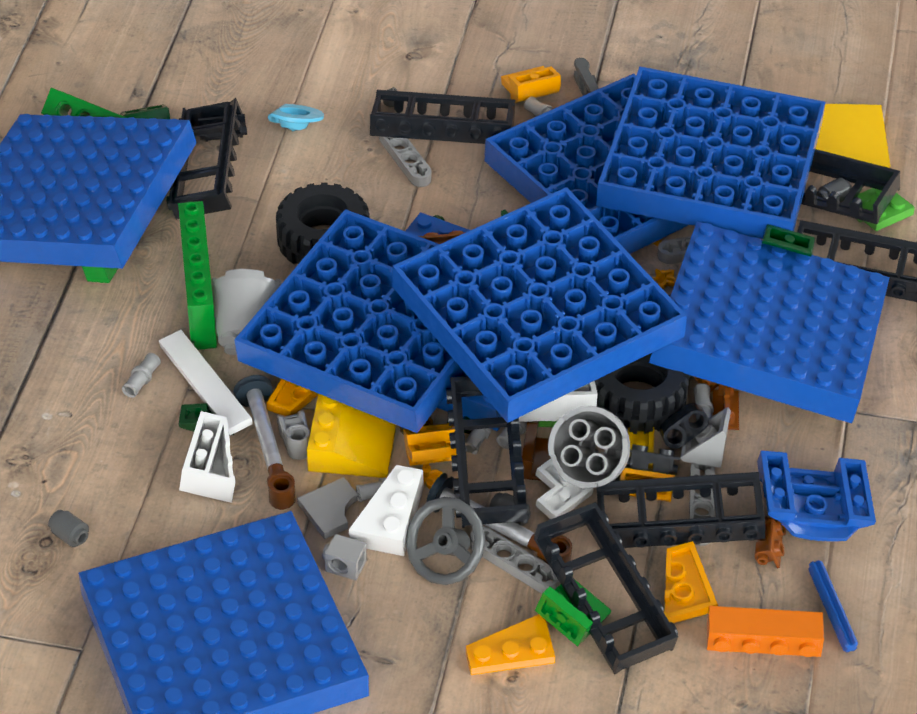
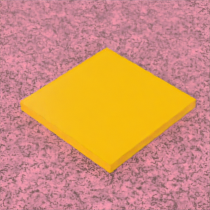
(855, 133)

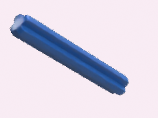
(833, 606)

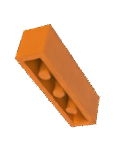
(765, 631)

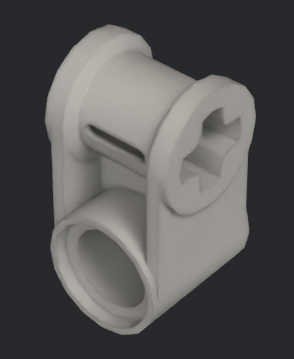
(295, 434)

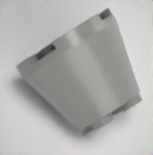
(237, 301)
(574, 443)

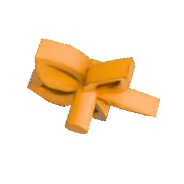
(664, 278)
(430, 475)

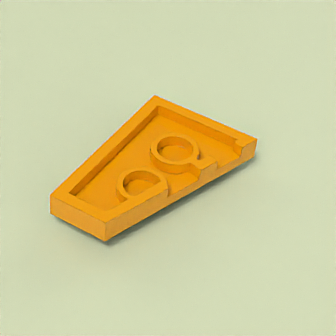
(289, 398)
(687, 585)
(512, 648)

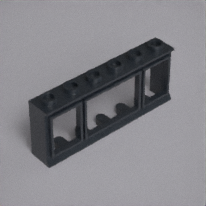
(439, 127)
(856, 172)
(215, 199)
(899, 285)
(518, 512)
(682, 531)
(625, 568)

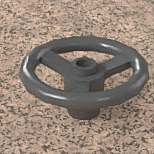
(446, 540)

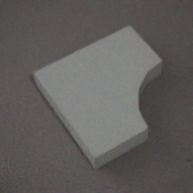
(328, 506)

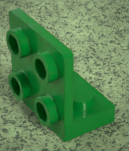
(561, 614)

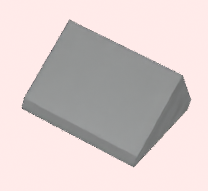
(710, 444)

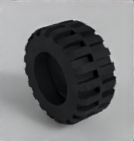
(310, 208)
(643, 408)

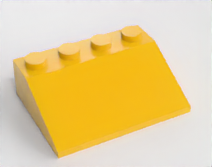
(349, 441)

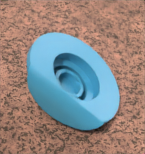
(295, 116)

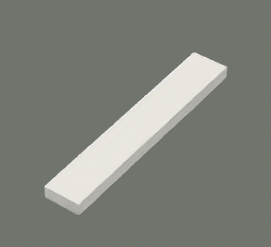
(205, 381)

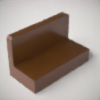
(534, 451)

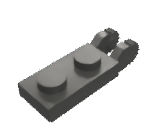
(583, 77)

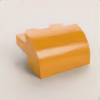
(532, 82)
(429, 444)

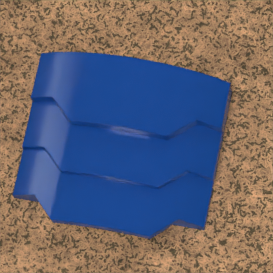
(814, 501)

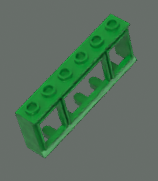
(197, 275)

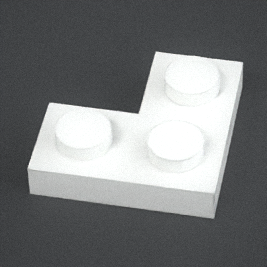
(562, 496)

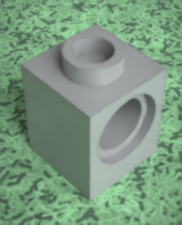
(345, 556)

